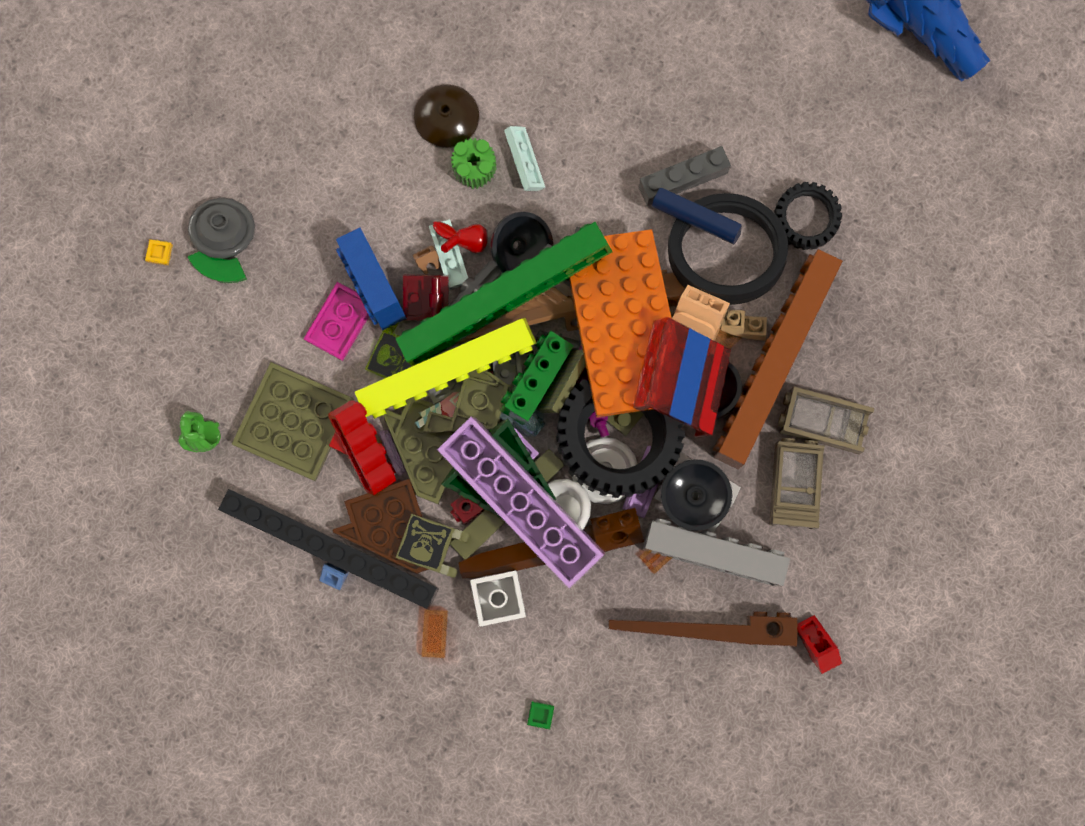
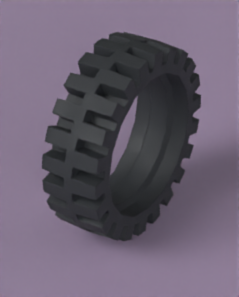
(826, 198)

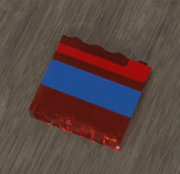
(682, 375)

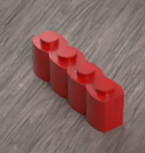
(362, 447)

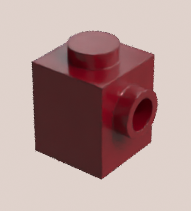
(465, 510)

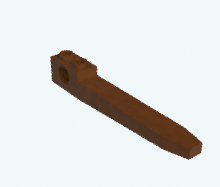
(607, 531)
(752, 633)

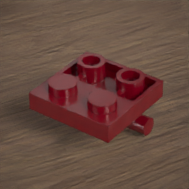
(424, 295)

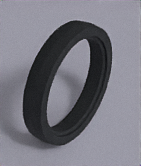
(742, 206)

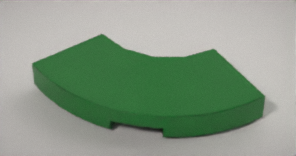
(218, 269)

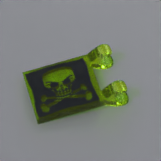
(387, 356)

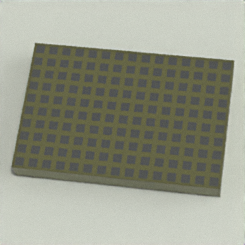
(563, 383)

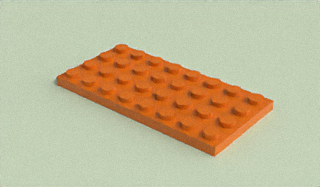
(615, 315)

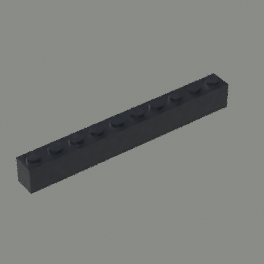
(328, 549)

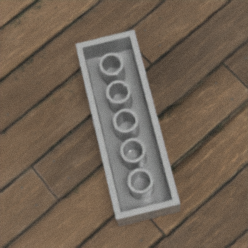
(716, 554)

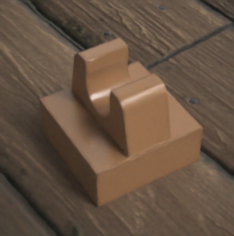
(425, 257)

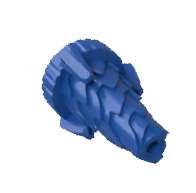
(937, 25)

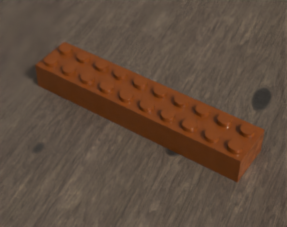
(780, 353)

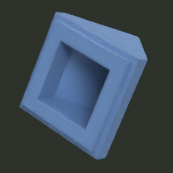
(333, 575)

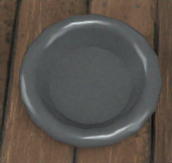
(221, 228)

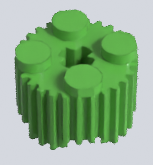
(469, 152)

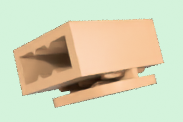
(701, 312)

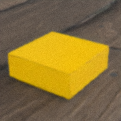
(158, 252)

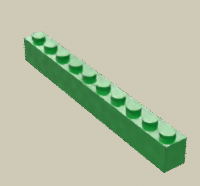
(504, 294)

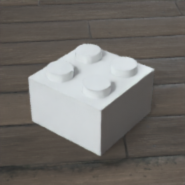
(498, 598)

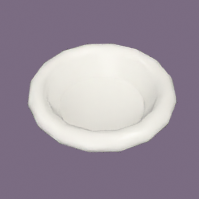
(613, 455)
(572, 499)

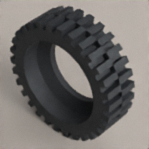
(663, 454)

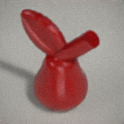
(472, 238)

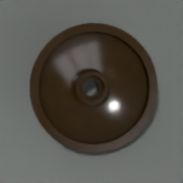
(446, 128)

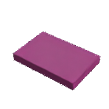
(338, 322)

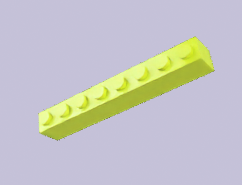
(445, 367)

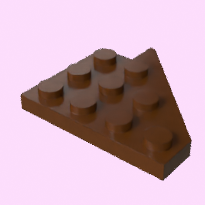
(381, 521)

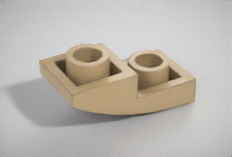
(744, 326)

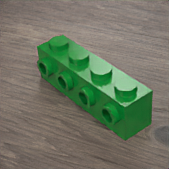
(536, 377)

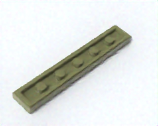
(488, 523)

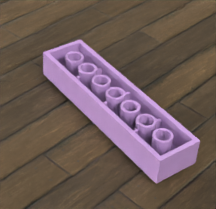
(521, 501)

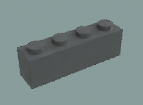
(686, 174)

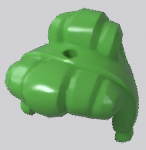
(198, 434)

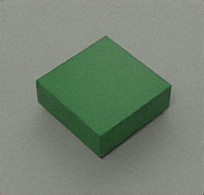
(540, 715)

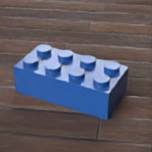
(369, 279)

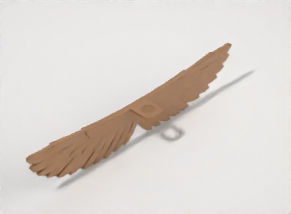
(555, 305)

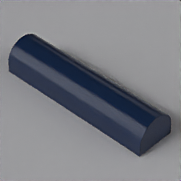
(697, 216)

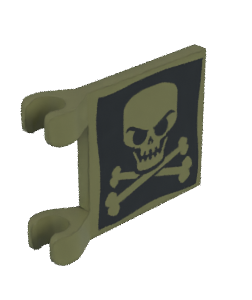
(427, 544)

